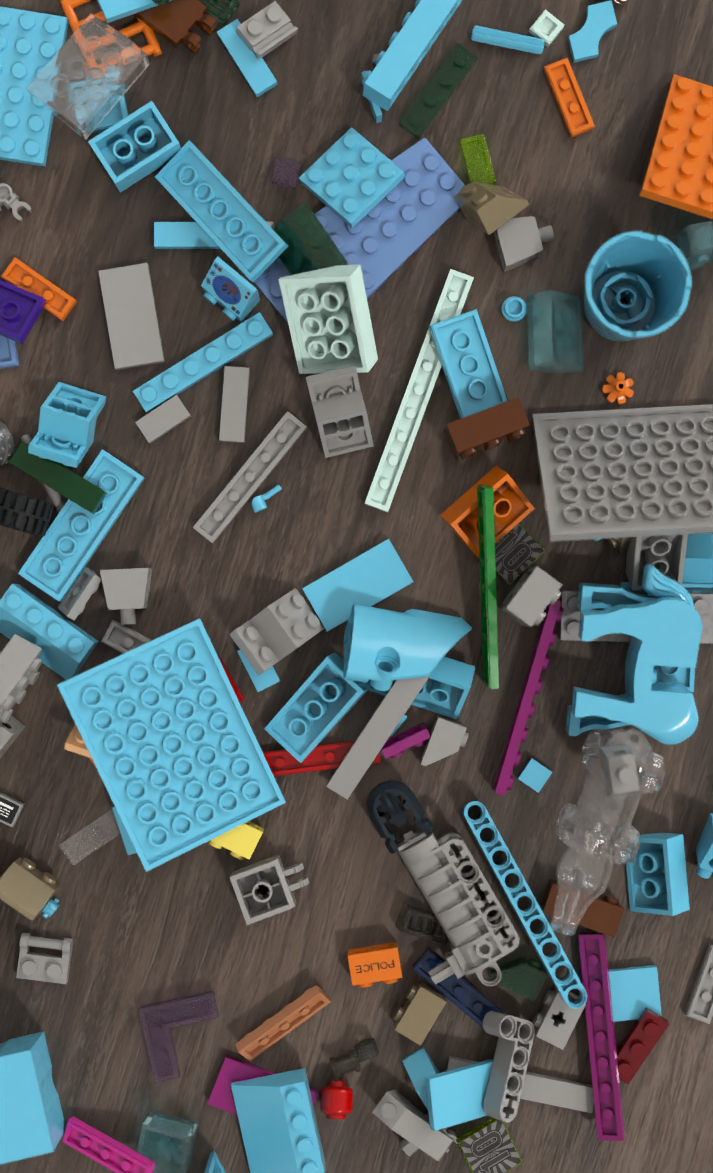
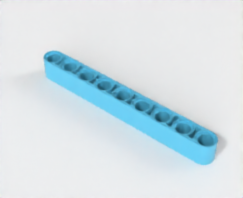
(525, 916)

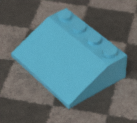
(279, 1124)

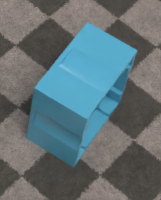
(28, 1100)

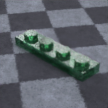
(438, 91)

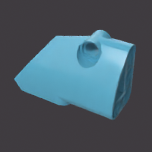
(395, 644)

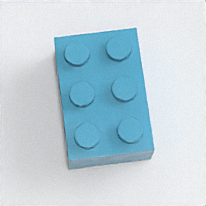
(135, 146)

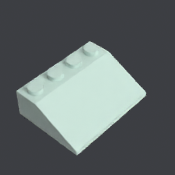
(329, 319)

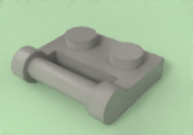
(41, 965)

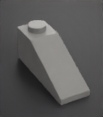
(412, 1124)

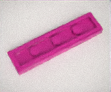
(104, 1149)

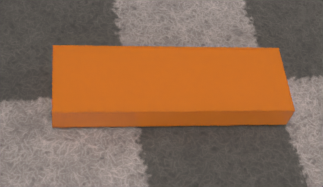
(568, 97)
(22, 276)

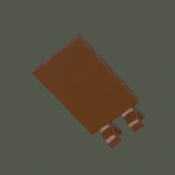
(176, 21)

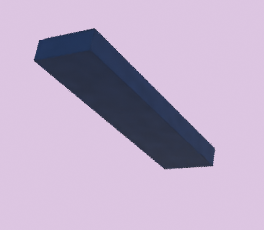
(457, 990)

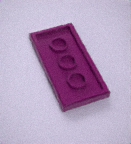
(234, 1071)

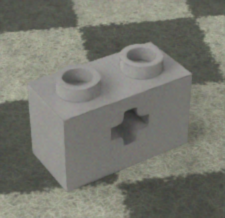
(559, 1029)

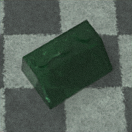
(307, 243)

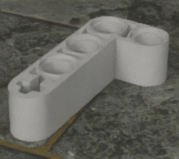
(508, 1065)

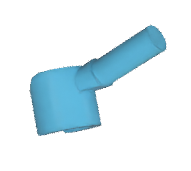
(258, 503)

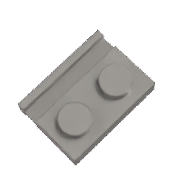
(266, 30)

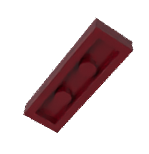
(639, 1043)

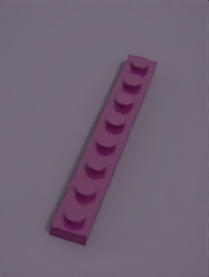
(525, 707)
(601, 1037)

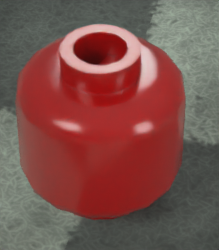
(336, 1100)

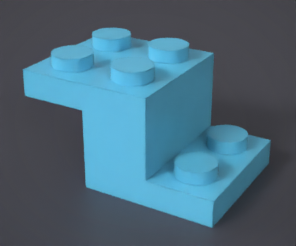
(67, 424)

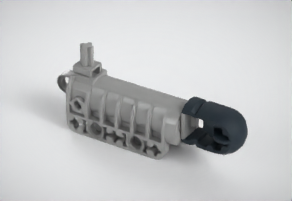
(443, 884)

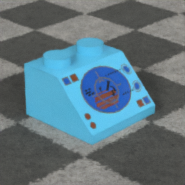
(229, 290)

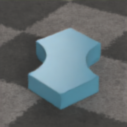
(599, 20)

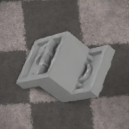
(340, 411)
(276, 631)

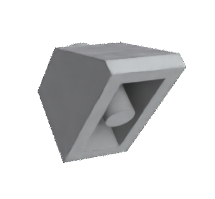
(444, 740)

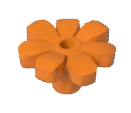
(614, 390)

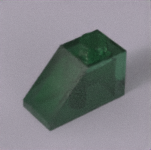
(521, 976)

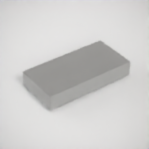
(163, 419)

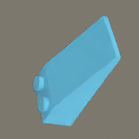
(316, 708)

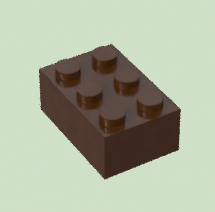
(487, 428)

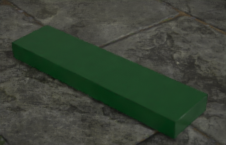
(59, 478)

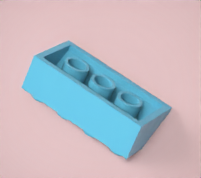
(62, 642)
(444, 689)

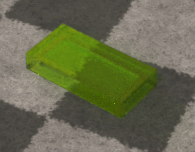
(477, 159)

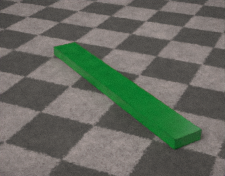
(488, 586)

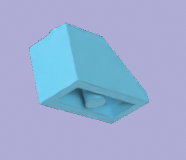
(418, 1067)

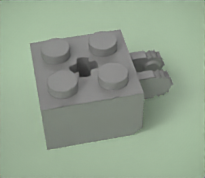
(270, 873)

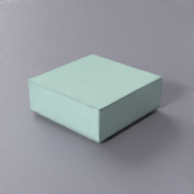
(546, 27)

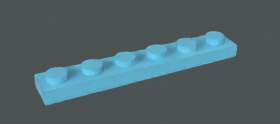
(203, 362)

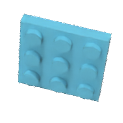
(352, 177)

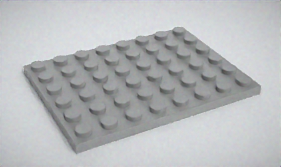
(626, 471)

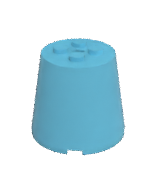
(644, 272)

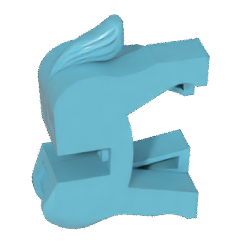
(663, 633)

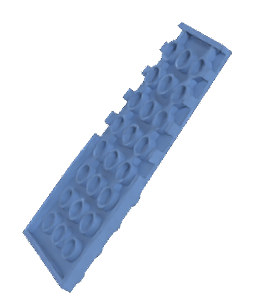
(391, 228)

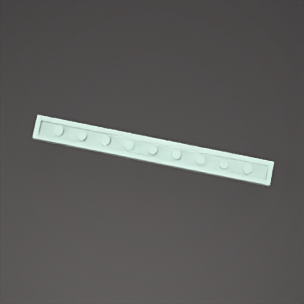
(416, 397)

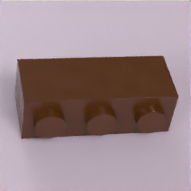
(601, 915)

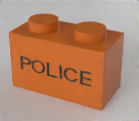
(374, 964)

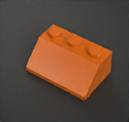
(509, 509)

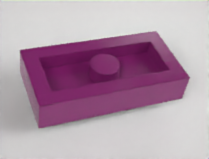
(412, 737)

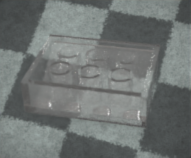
(89, 75)

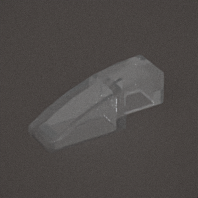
(90, 838)

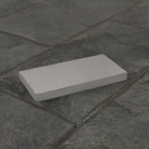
(131, 316)

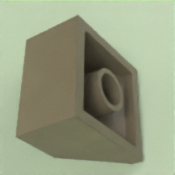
(488, 205)
(27, 888)

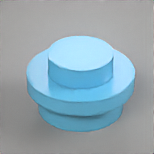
(513, 309)

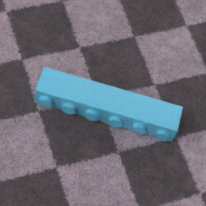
(407, 50)

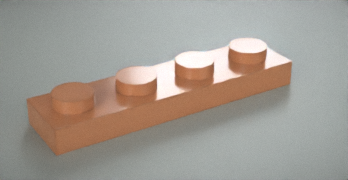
(282, 1023)

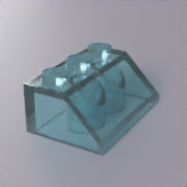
(554, 332)

